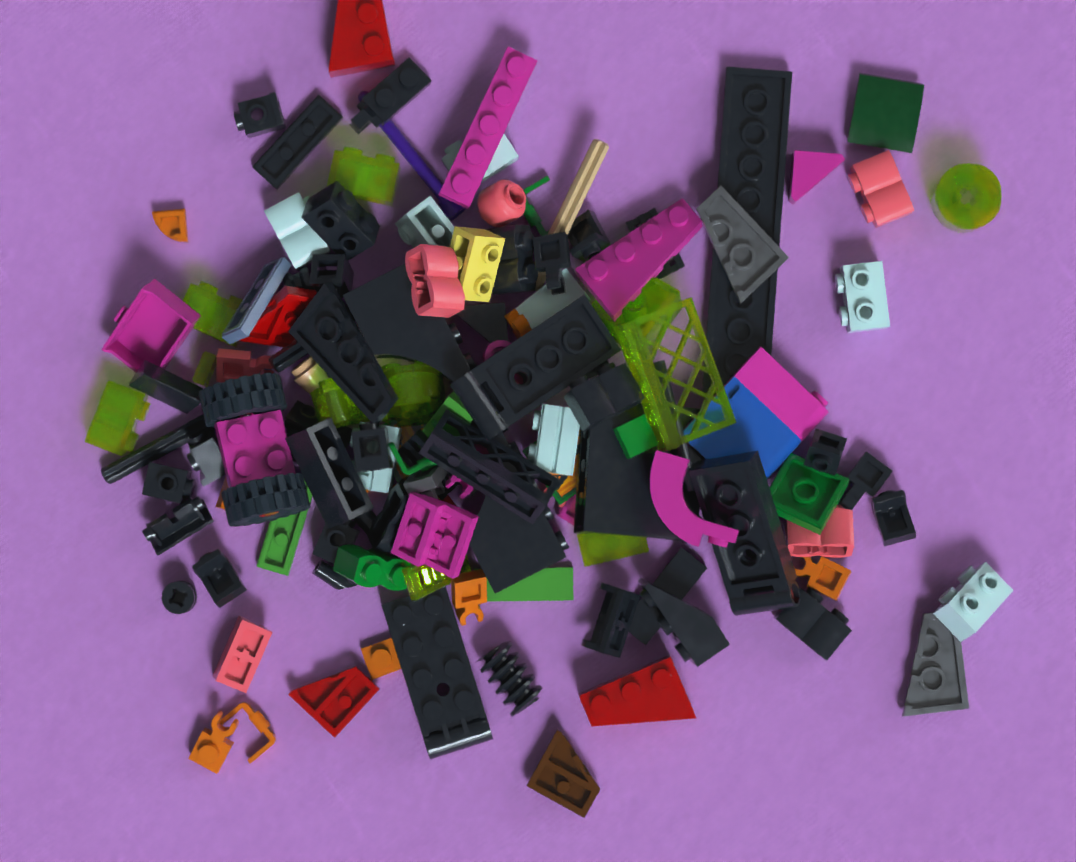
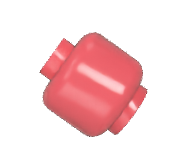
(501, 203)

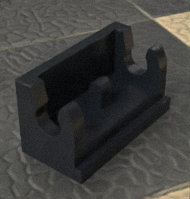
(613, 621)

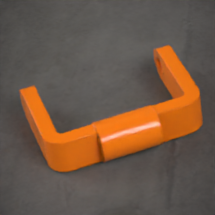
(259, 722)

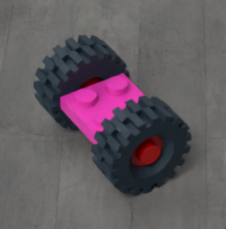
(254, 449)

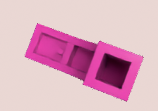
(668, 499)

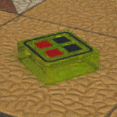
(205, 369)

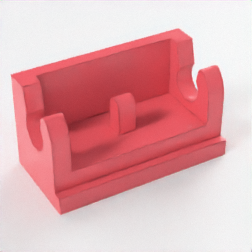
(242, 654)

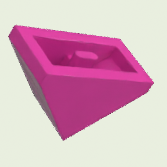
(808, 170)

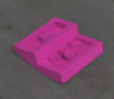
(434, 534)

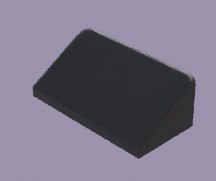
(166, 387)

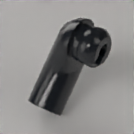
(328, 575)

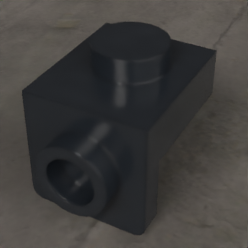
(587, 237)
(825, 452)
(893, 517)
(219, 577)

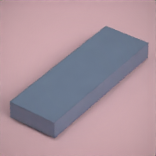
(256, 300)

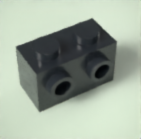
(341, 220)

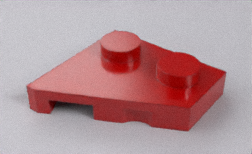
(280, 316)
(336, 698)

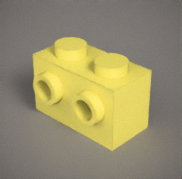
(478, 261)

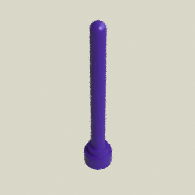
(448, 207)

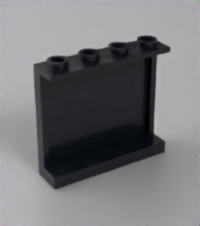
(615, 490)

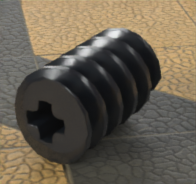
(510, 677)

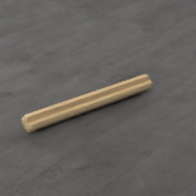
(577, 193)

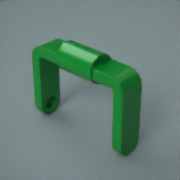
(530, 213)
(423, 464)

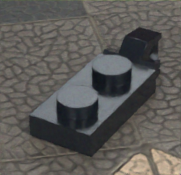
(390, 96)

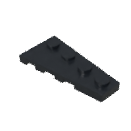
(342, 352)

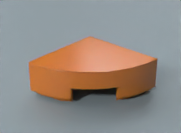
(172, 224)

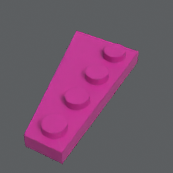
(629, 264)

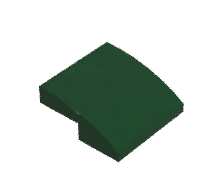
(885, 112)

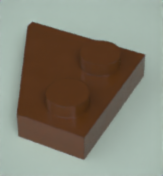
(564, 777)

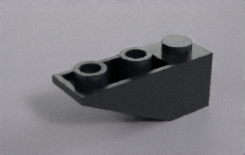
(693, 628)

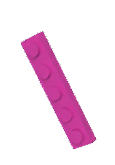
(487, 127)

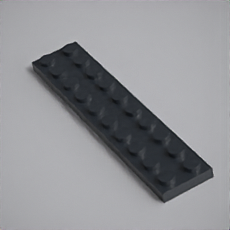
(754, 175)

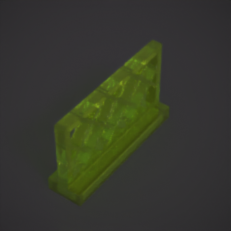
(643, 370)

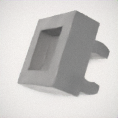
(427, 483)

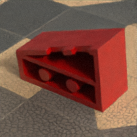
(360, 38)
(639, 697)

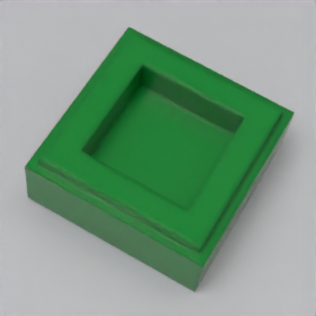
(635, 436)

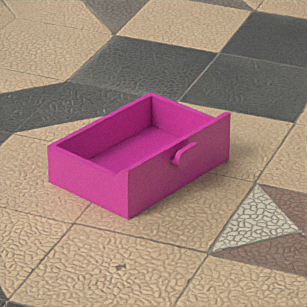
(151, 327)

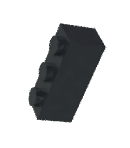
(329, 473)

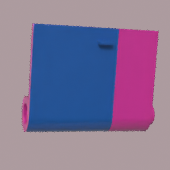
(769, 410)

